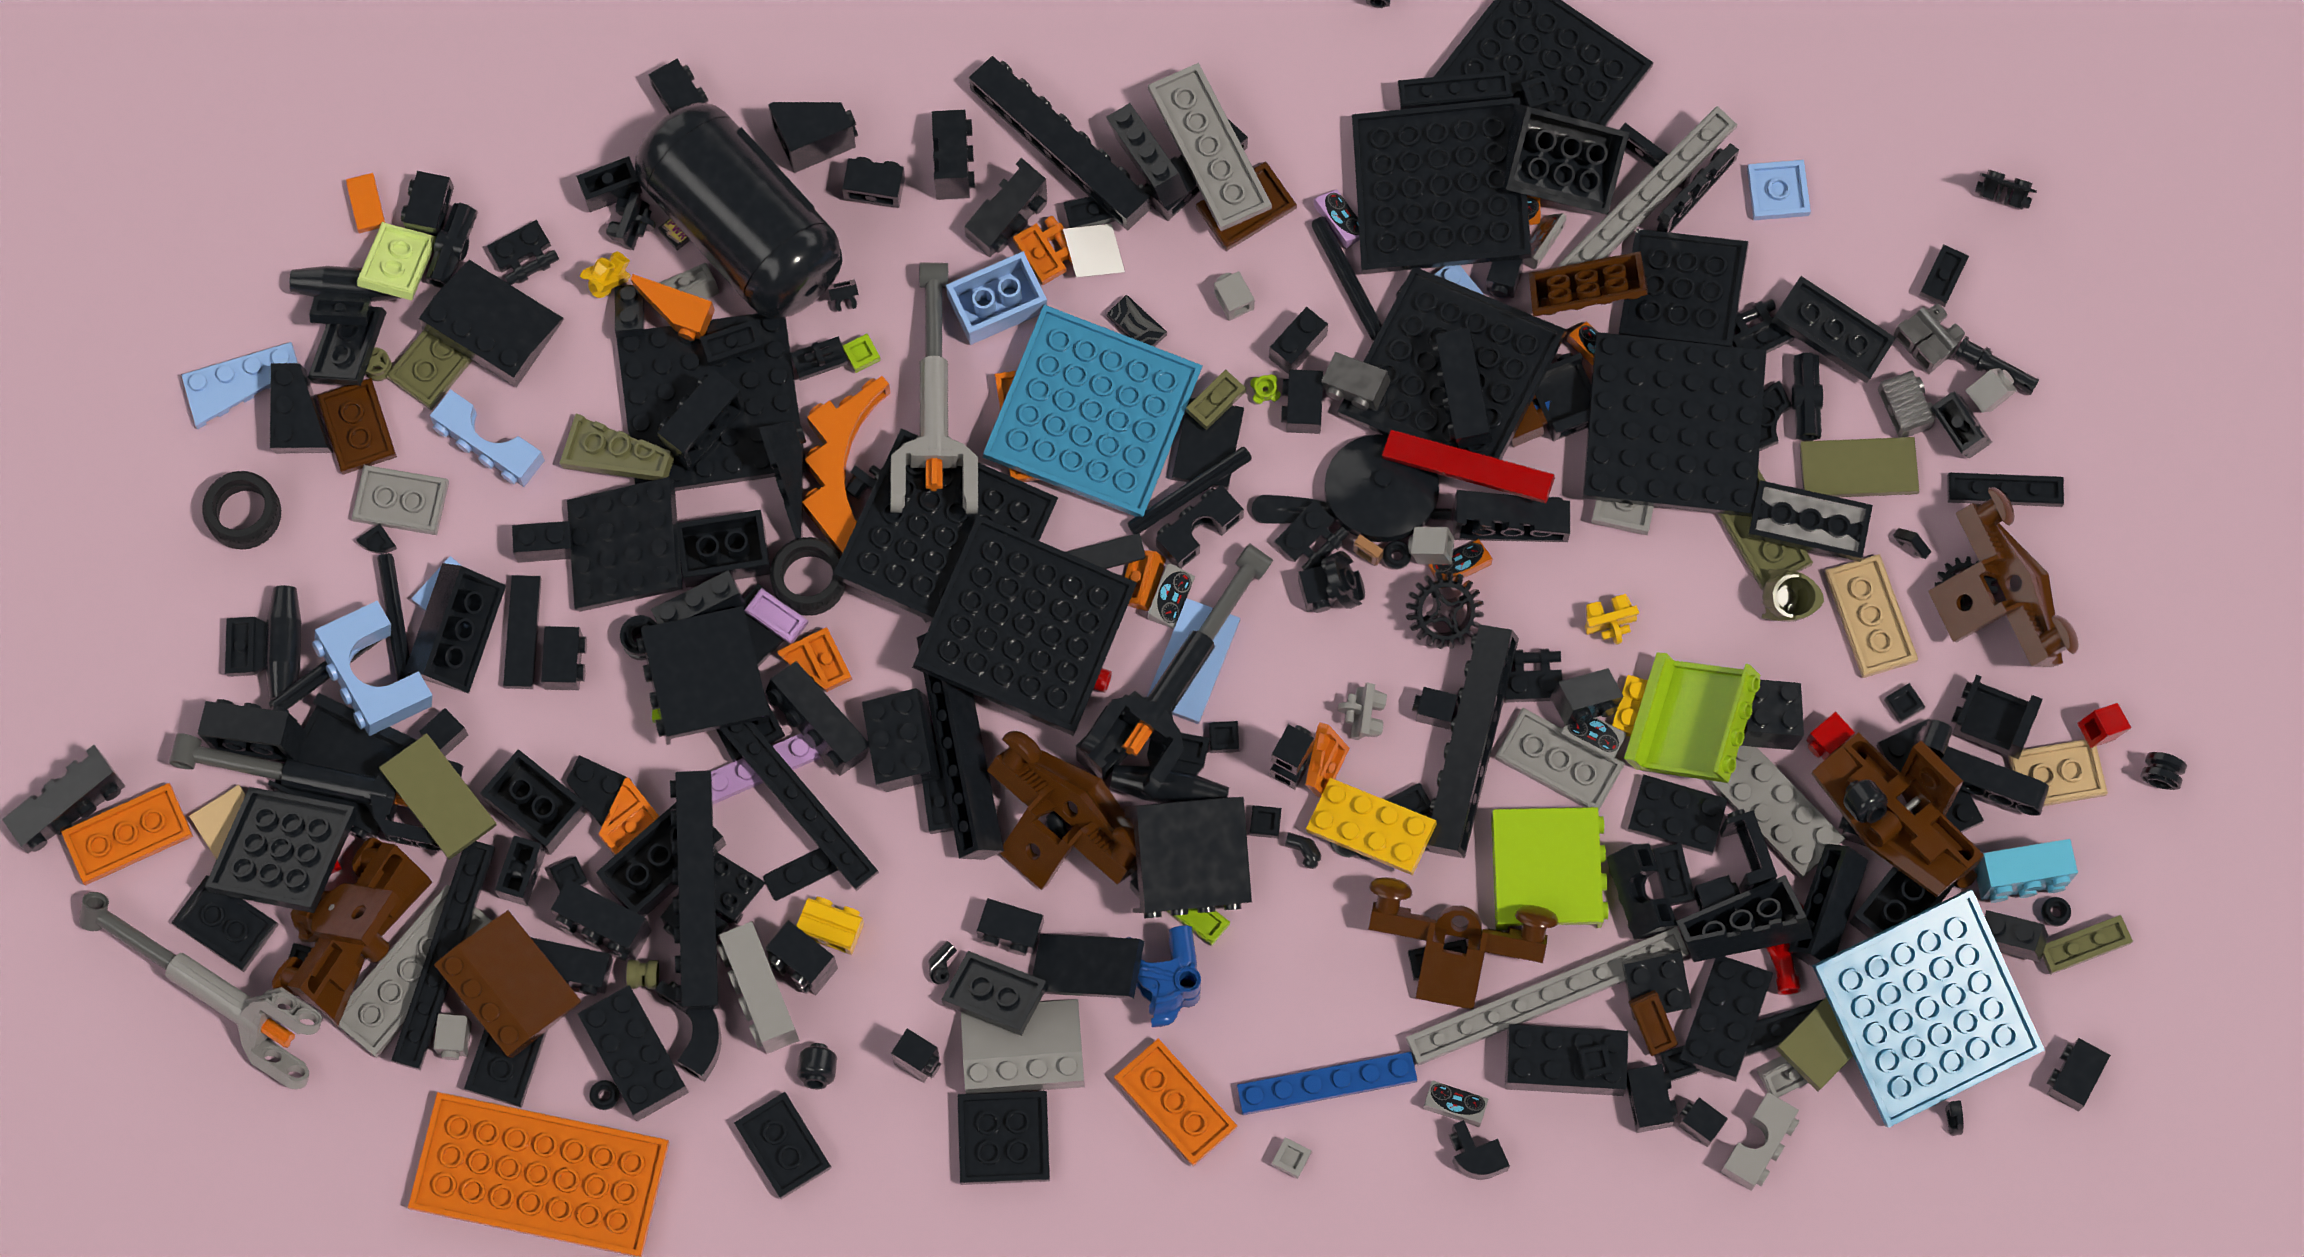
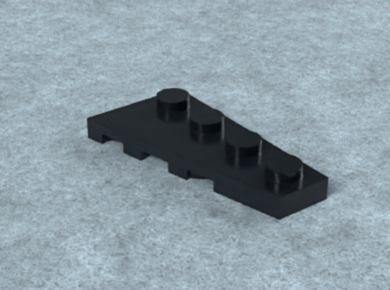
(1700, 185)

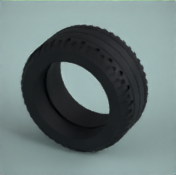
(226, 487)
(790, 553)

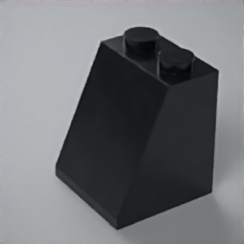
(812, 131)

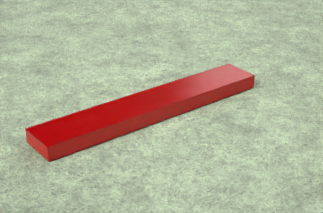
(1468, 466)

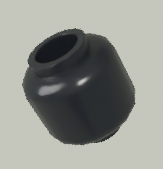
(1865, 801)
(817, 1066)

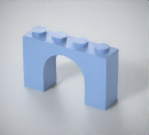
(373, 706)

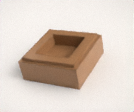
(1368, 550)

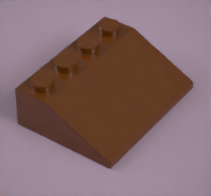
(1587, 284)
(508, 983)

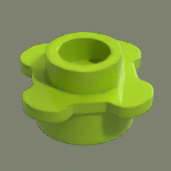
(1265, 381)

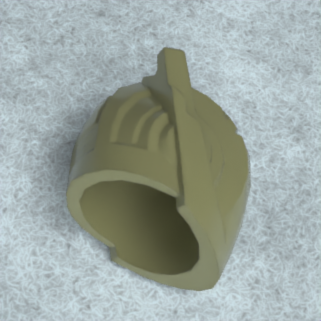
(1790, 596)

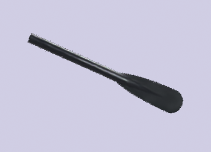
(1285, 509)

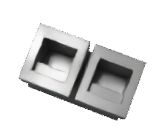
(1928, 337)

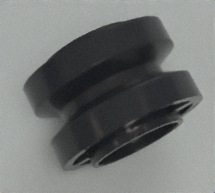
(629, 631)
(2163, 770)

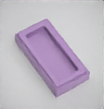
(776, 616)

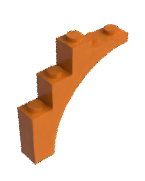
(837, 430)

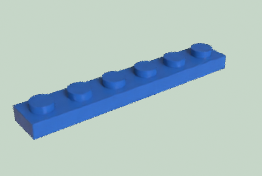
(1327, 1083)

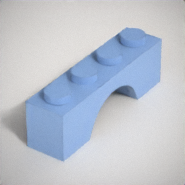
(514, 458)

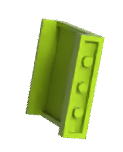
(1692, 719)
(1549, 862)

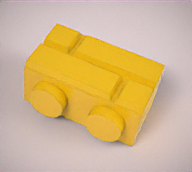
(831, 925)

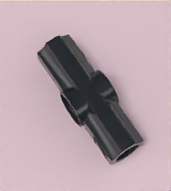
(451, 244)
(1807, 396)

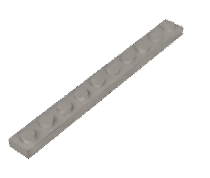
(1536, 999)

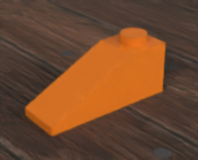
(683, 311)

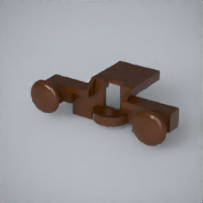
(1450, 975)

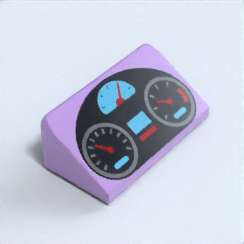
(1339, 217)

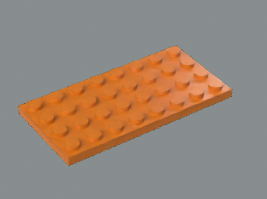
(539, 1175)

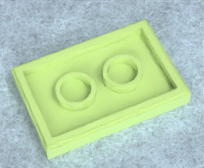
(396, 261)

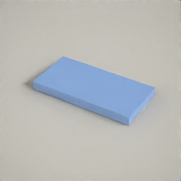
(1197, 696)

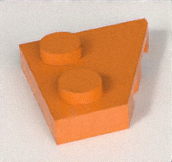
(819, 658)
(1326, 758)
(626, 818)

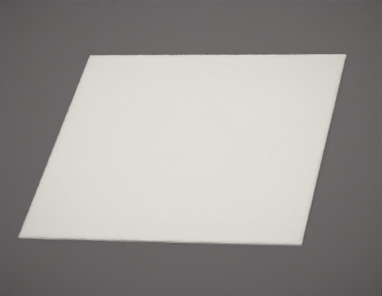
(1093, 250)

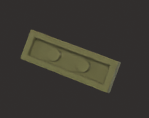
(2086, 944)

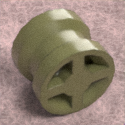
(386, 365)

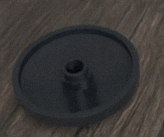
(1378, 495)

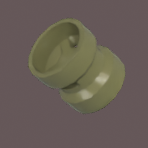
(643, 974)

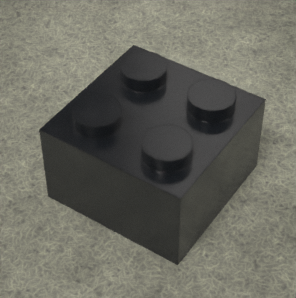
(1775, 716)
(801, 958)

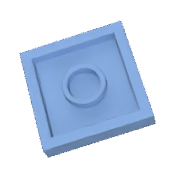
(1778, 190)

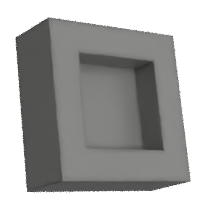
(1291, 1158)

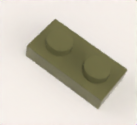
(1216, 399)

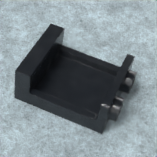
(1569, 396)
(1995, 718)
(1754, 847)

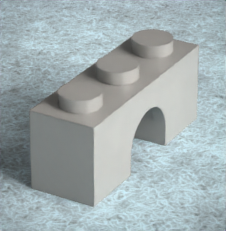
(1775, 1120)

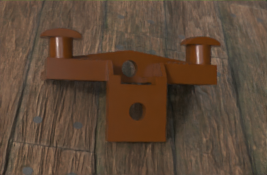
(2002, 557)
(1048, 786)

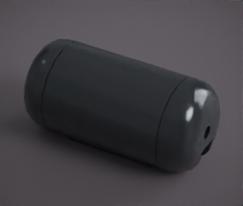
(739, 210)

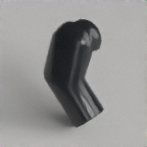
(1056, 824)
(1307, 847)
(938, 963)

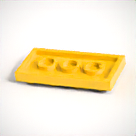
(1371, 826)

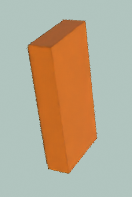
(365, 202)

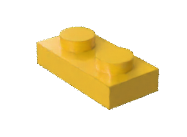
(1630, 704)

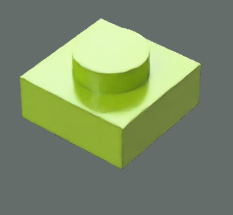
(861, 353)

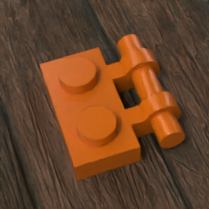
(1039, 252)

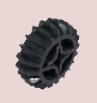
(1455, 603)

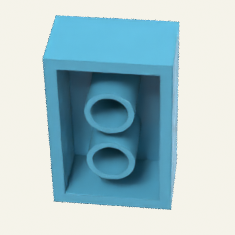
(2026, 870)

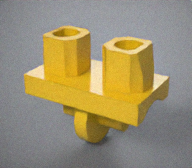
(606, 274)
(1623, 614)

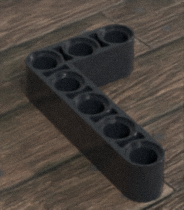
(1984, 777)

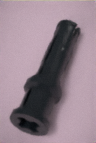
(1983, 359)

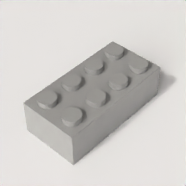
(760, 991)

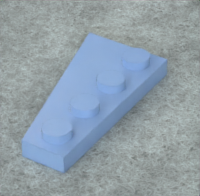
(227, 384)

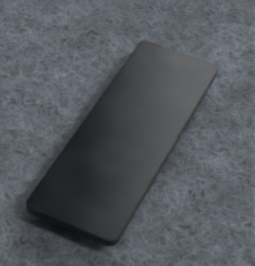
(1113, 552)
(798, 874)

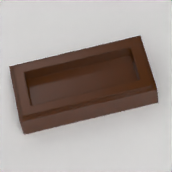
(1653, 1023)

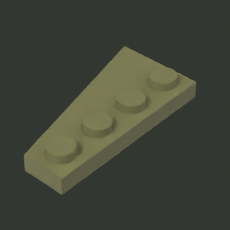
(606, 451)

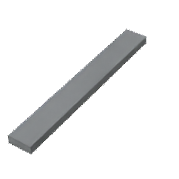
(1653, 189)

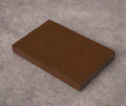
(1281, 203)
(356, 426)

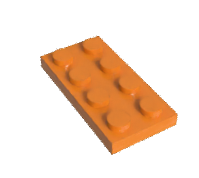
(127, 834)
(1175, 1102)

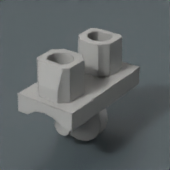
(1359, 711)

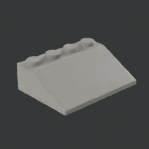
(1041, 1059)

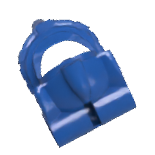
(1165, 981)

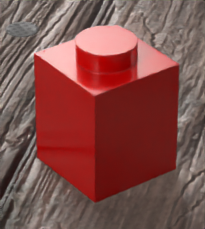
(2104, 725)
(1829, 736)

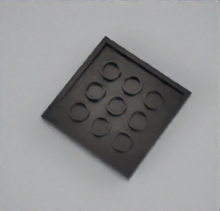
(1690, 287)
(625, 544)
(281, 849)

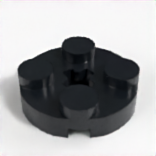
(1343, 582)

